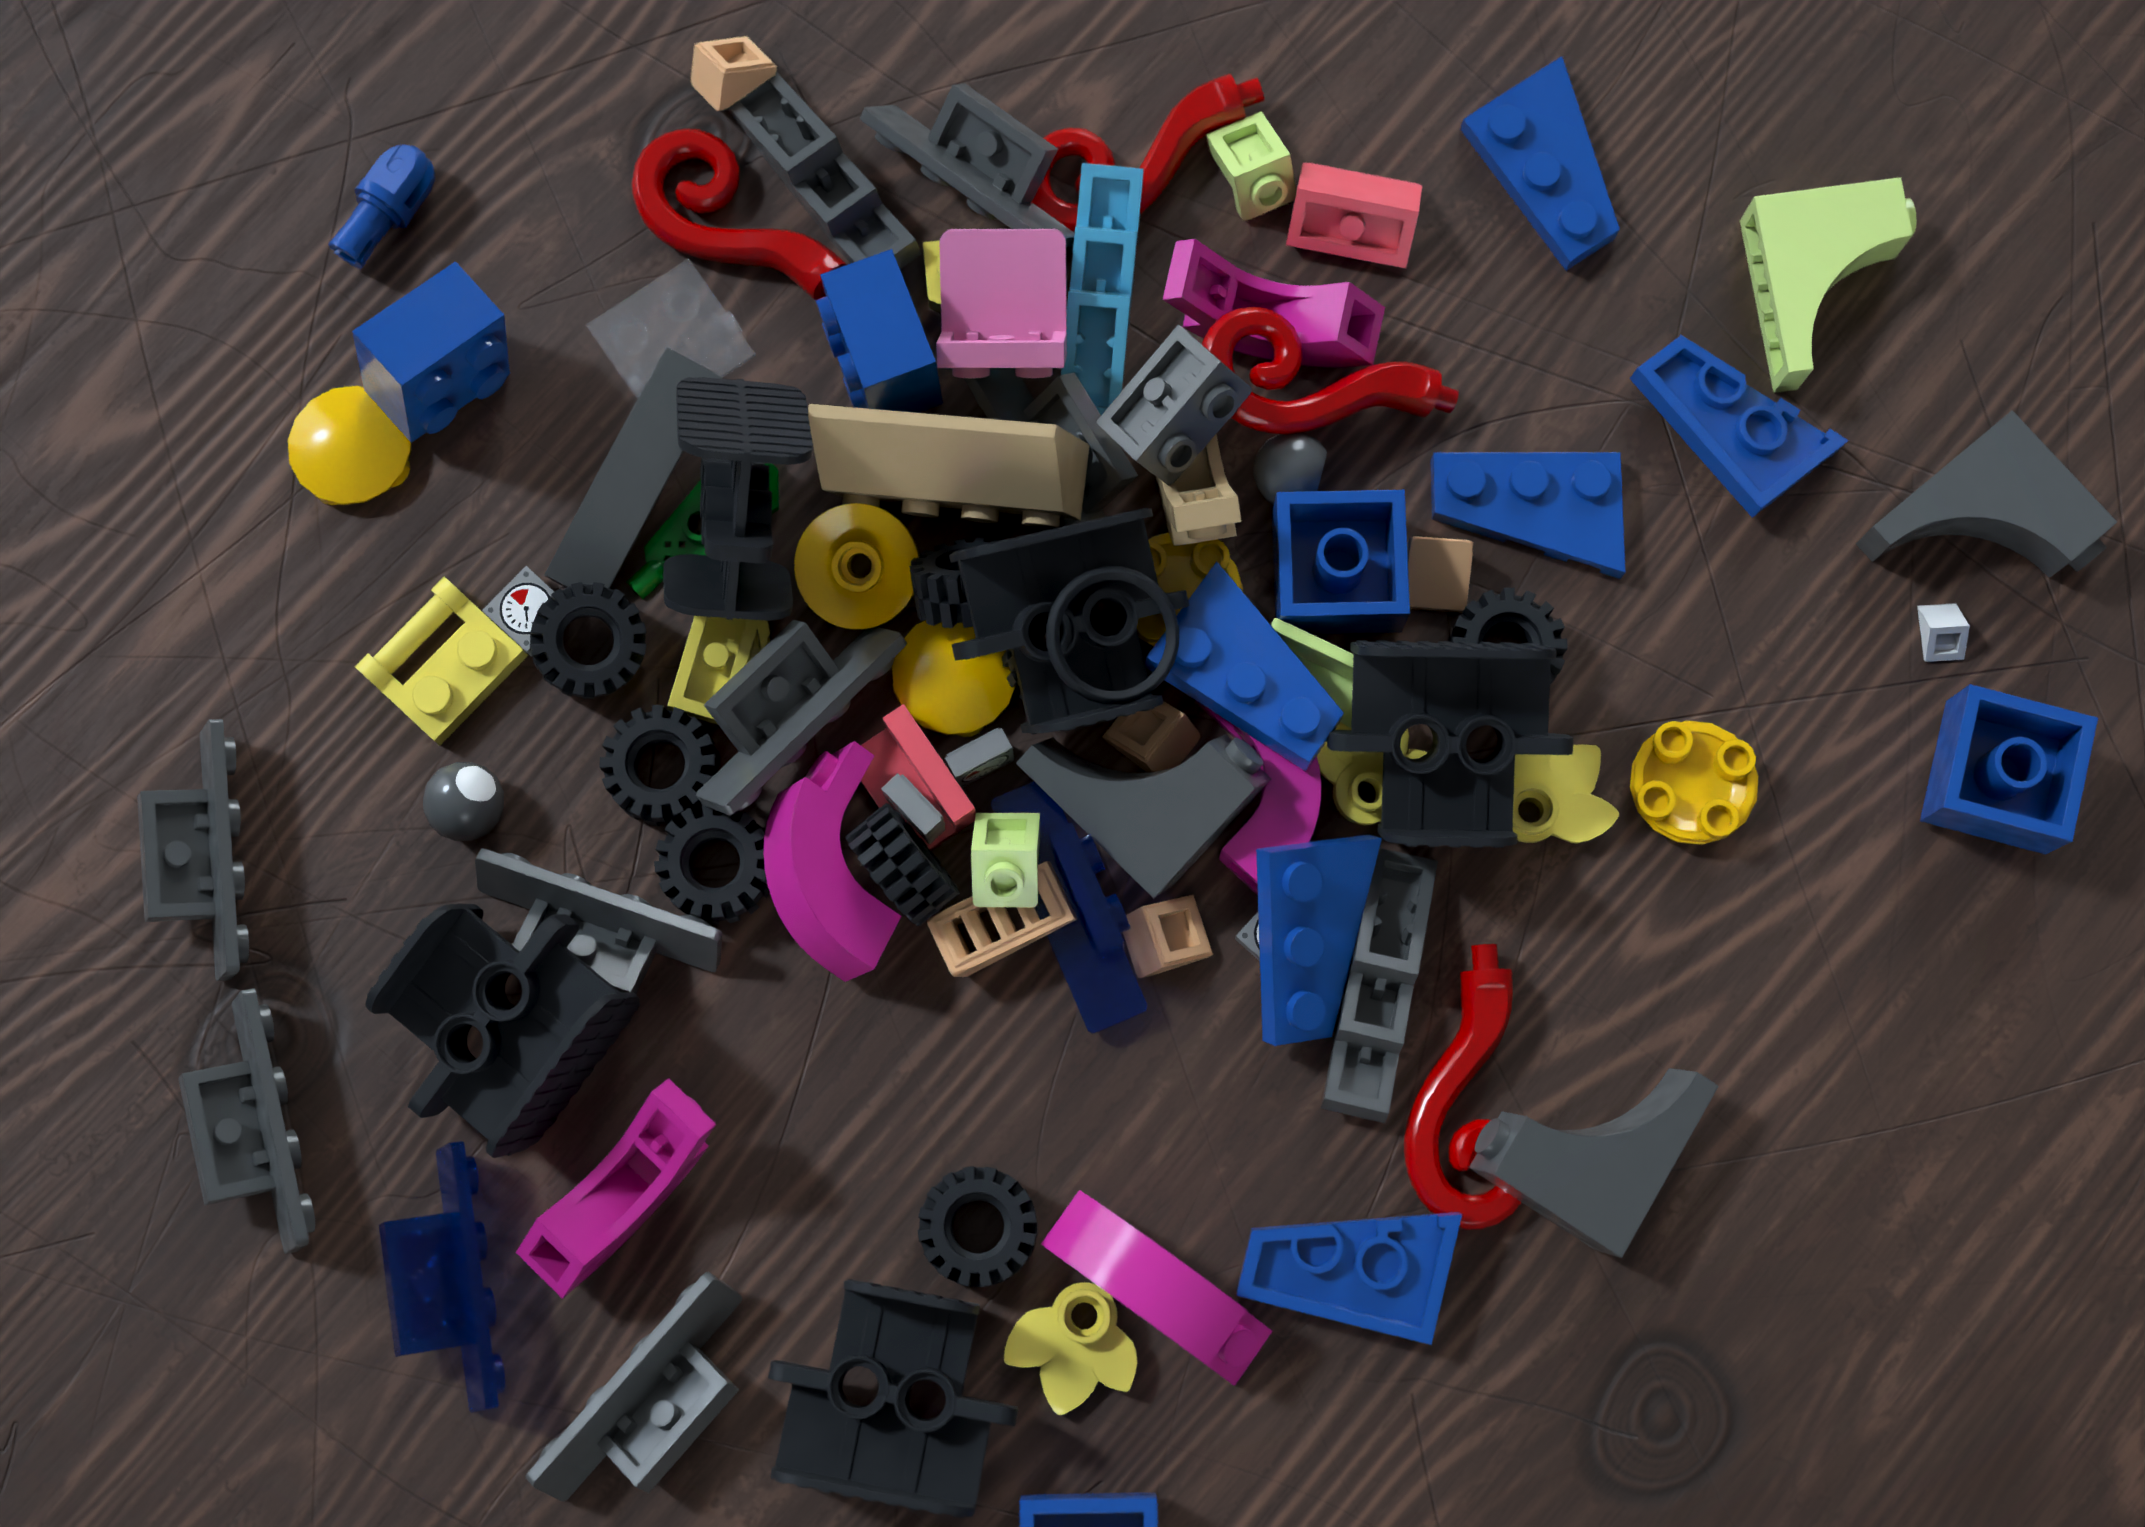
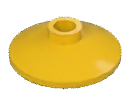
(826, 574)

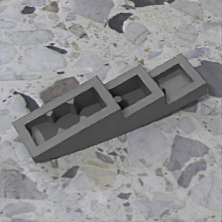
(820, 174)
(627, 481)
(1380, 987)

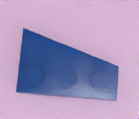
(1546, 162)
(1735, 430)
(1539, 499)
(1247, 672)
(1308, 931)
(1356, 1271)

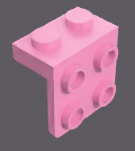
(1002, 301)

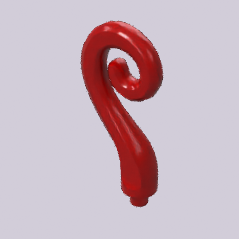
(1194, 116)
(779, 249)
(1387, 384)
(1484, 1019)

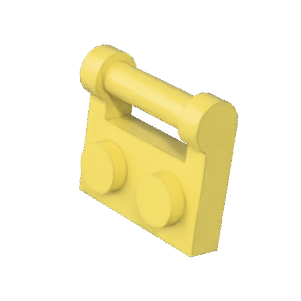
(456, 675)

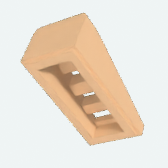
(952, 944)

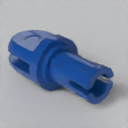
(385, 200)

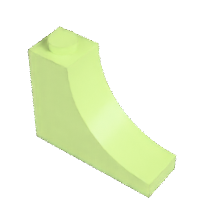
(1805, 245)

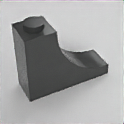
(2004, 492)
(1155, 819)
(1600, 1176)

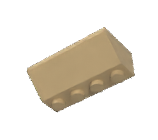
(950, 464)

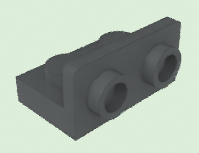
(1174, 406)

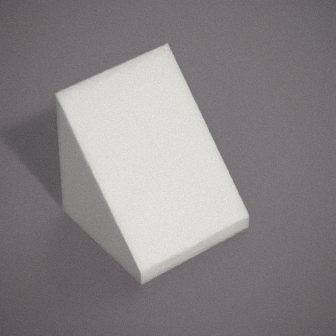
(1943, 632)

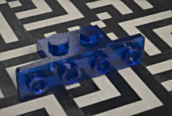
(1091, 946)
(438, 1281)

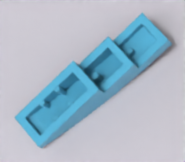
(1103, 278)

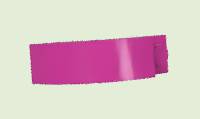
(1333, 321)
(1285, 811)
(808, 875)
(620, 1192)
(1157, 1287)

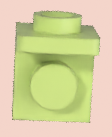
(1254, 165)
(1005, 859)

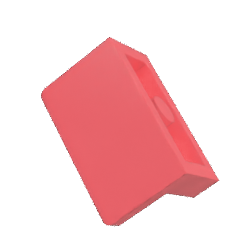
(1354, 215)
(907, 751)

